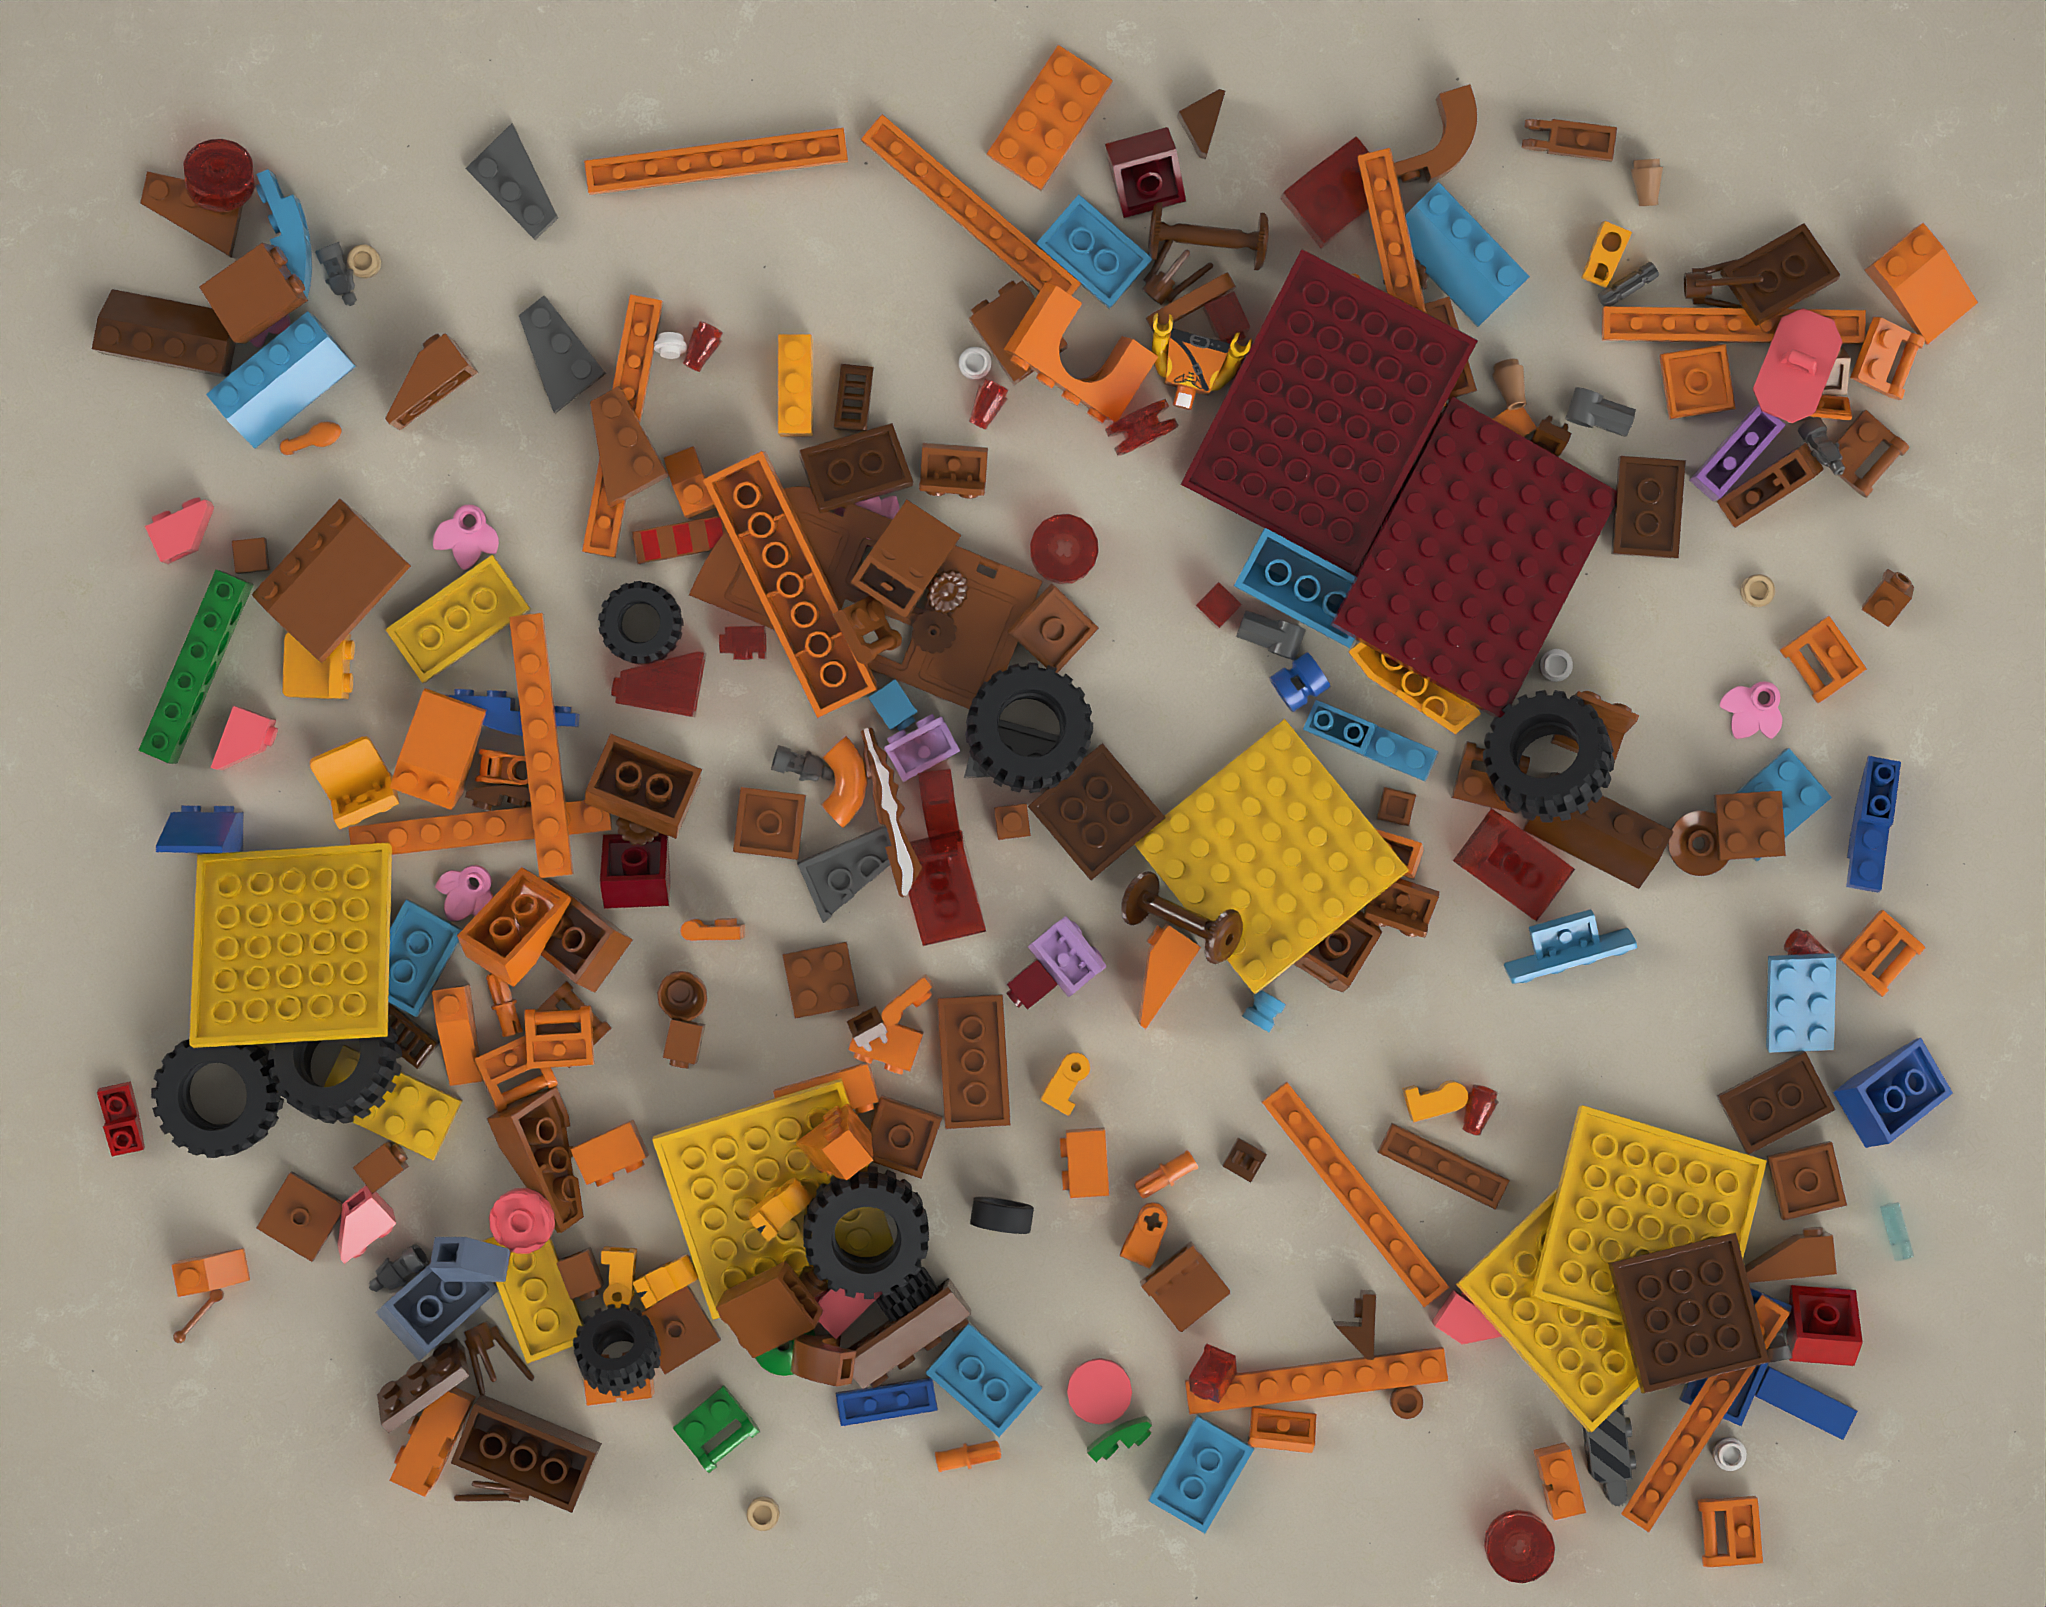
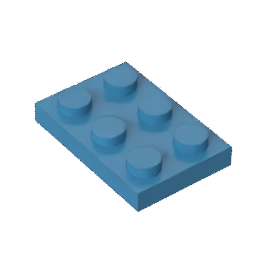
(1094, 251)
(1800, 790)
(417, 955)
(1801, 1002)
(983, 1379)
(1201, 1474)

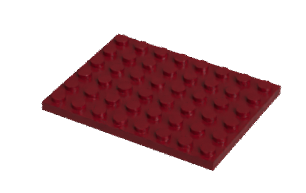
(1328, 411)
(1476, 558)

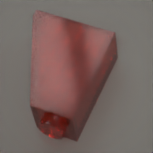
(663, 685)
(939, 802)

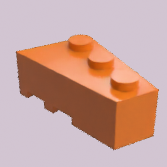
(839, 1143)
(431, 1441)

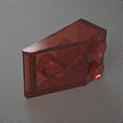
(1330, 194)
(1514, 864)
(945, 890)

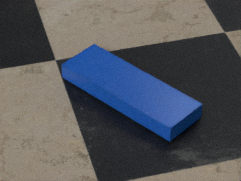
(886, 1401)
(1805, 1403)

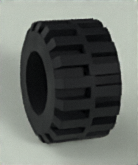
(612, 617)
(611, 1327)

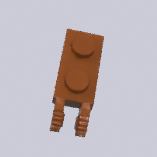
(1573, 139)

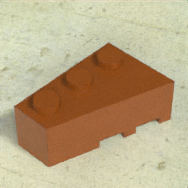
(624, 448)

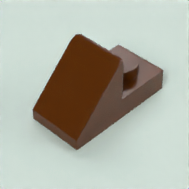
(1361, 1333)

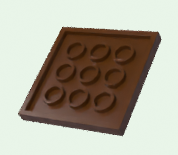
(1688, 1312)

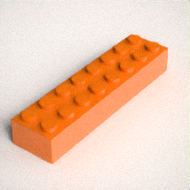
(789, 582)

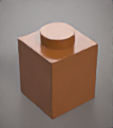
(1012, 821)
(683, 1043)
(382, 1166)
(581, 1275)

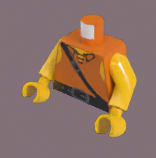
(1194, 361)

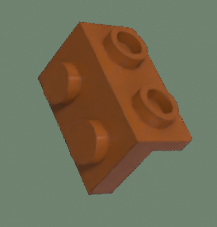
(953, 470)
(1403, 907)

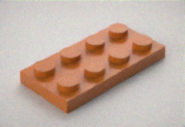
(1049, 118)

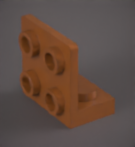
(1616, 718)
(1185, 1287)

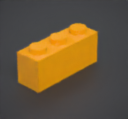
(795, 385)

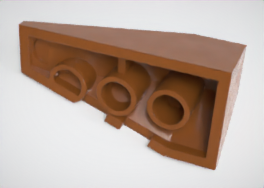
(538, 1148)

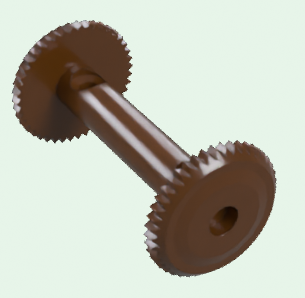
(1208, 236)
(1143, 899)

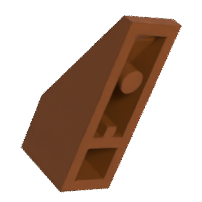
(1770, 485)
(1796, 1257)

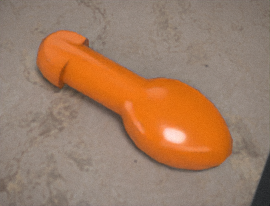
(319, 435)

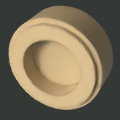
(364, 261)
(1757, 590)
(763, 1513)

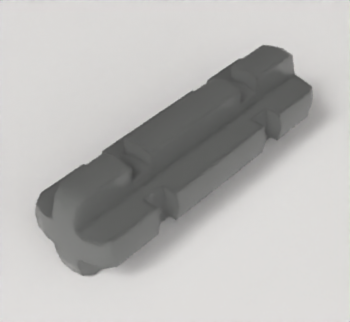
(1628, 284)

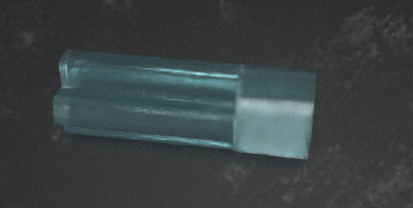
(1897, 1231)

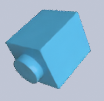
(894, 706)

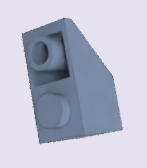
(468, 1260)

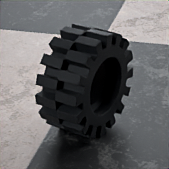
(907, 1298)

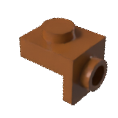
(1889, 597)

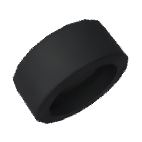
(1001, 1215)

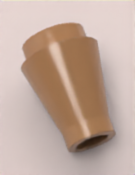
(1647, 180)
(1510, 381)

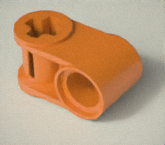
(499, 768)
(1144, 1240)

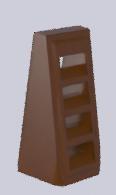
(853, 424)
(420, 1034)

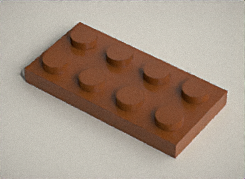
(974, 1061)

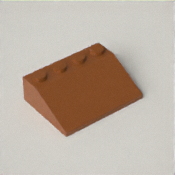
(331, 580)

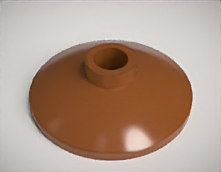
(1681, 848)

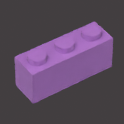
(1736, 453)

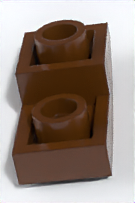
(493, 795)

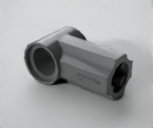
(1591, 410)
(1279, 637)

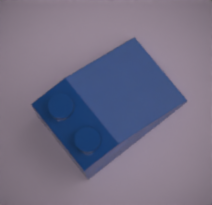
(202, 831)
(1893, 1094)

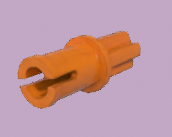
(504, 1006)
(1165, 1174)
(968, 1455)

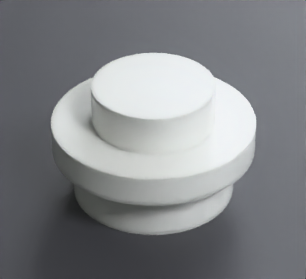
(670, 345)
(975, 363)
(1556, 665)
(1729, 1454)

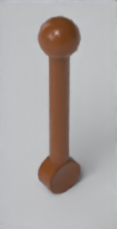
(215, 1296)

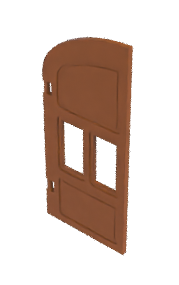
(839, 544)

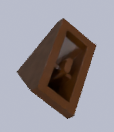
(1200, 121)

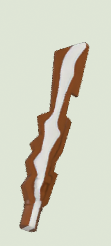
(901, 855)

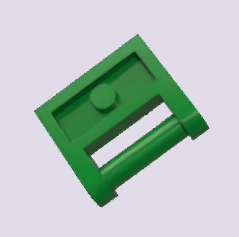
(709, 1420)

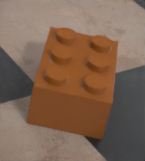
(643, 786)

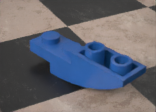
(502, 713)
(1871, 824)

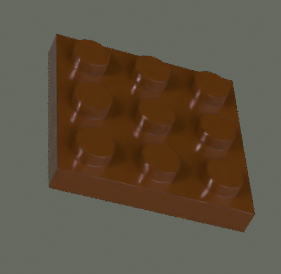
(1097, 812)

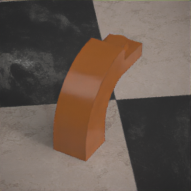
(1459, 123)
(822, 1360)

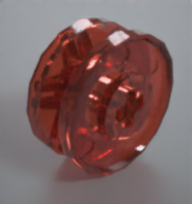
(219, 175)
(1141, 427)
(1083, 550)
(1533, 1559)

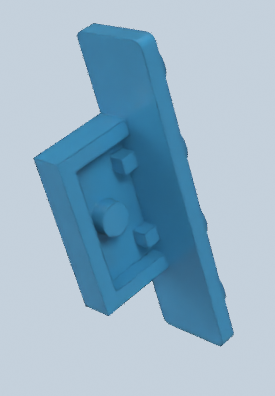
(1567, 944)

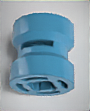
(1264, 1010)

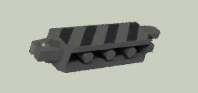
(1609, 1455)

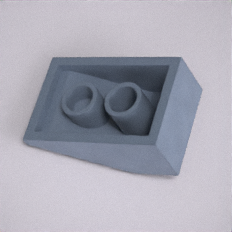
(432, 1309)

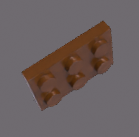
(1791, 269)
(856, 468)
(1648, 507)
(1775, 1102)
(422, 1385)

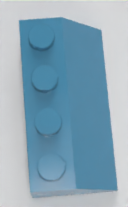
(1461, 255)
(281, 380)
(1296, 583)

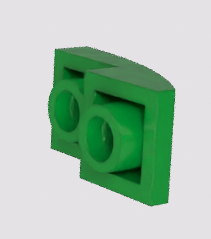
(1129, 1432)

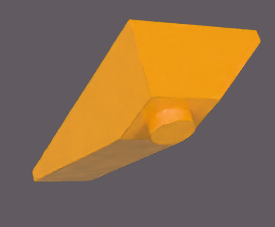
(1414, 689)

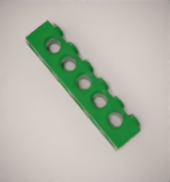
(196, 667)

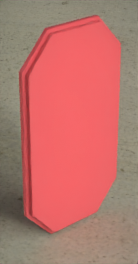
(1797, 365)

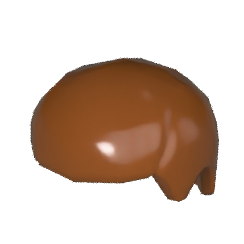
(682, 995)

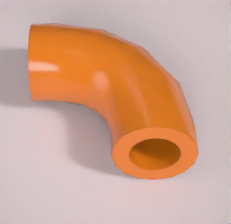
(849, 782)

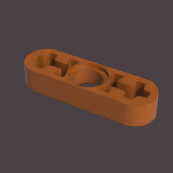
(1194, 300)

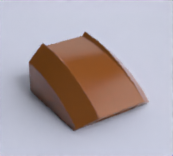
(1341, 953)

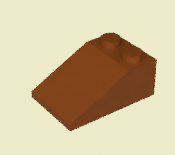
(434, 375)
(584, 944)

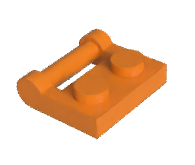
(1879, 354)
(1832, 653)
(722, 930)
(1874, 945)
(915, 994)
(559, 1048)
(505, 1064)
(1741, 1529)

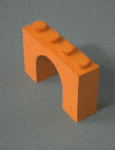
(1037, 347)

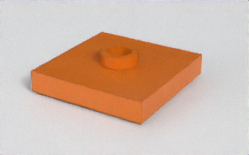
(1697, 381)

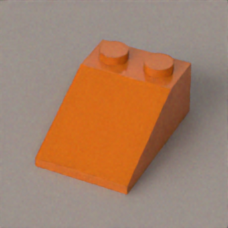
(1922, 283)
(438, 749)
(514, 926)
(1165, 965)

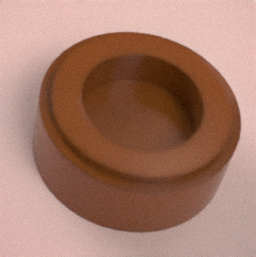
(1406, 1402)

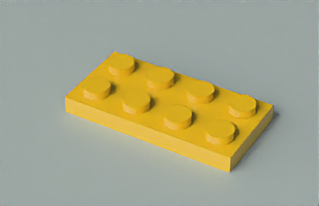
(457, 619)
(413, 1113)
(538, 1302)

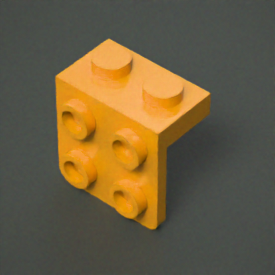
(310, 678)
(355, 781)

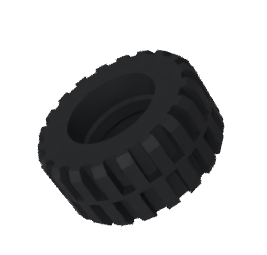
(1039, 685)
(1543, 717)
(345, 1100)
(193, 1131)
(866, 1273)

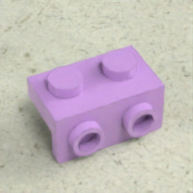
(922, 747)
(1067, 955)

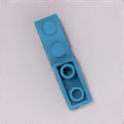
(291, 222)
(1370, 740)

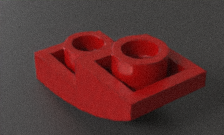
(121, 1119)

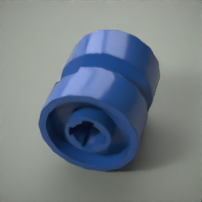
(1309, 675)

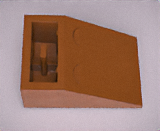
(906, 559)

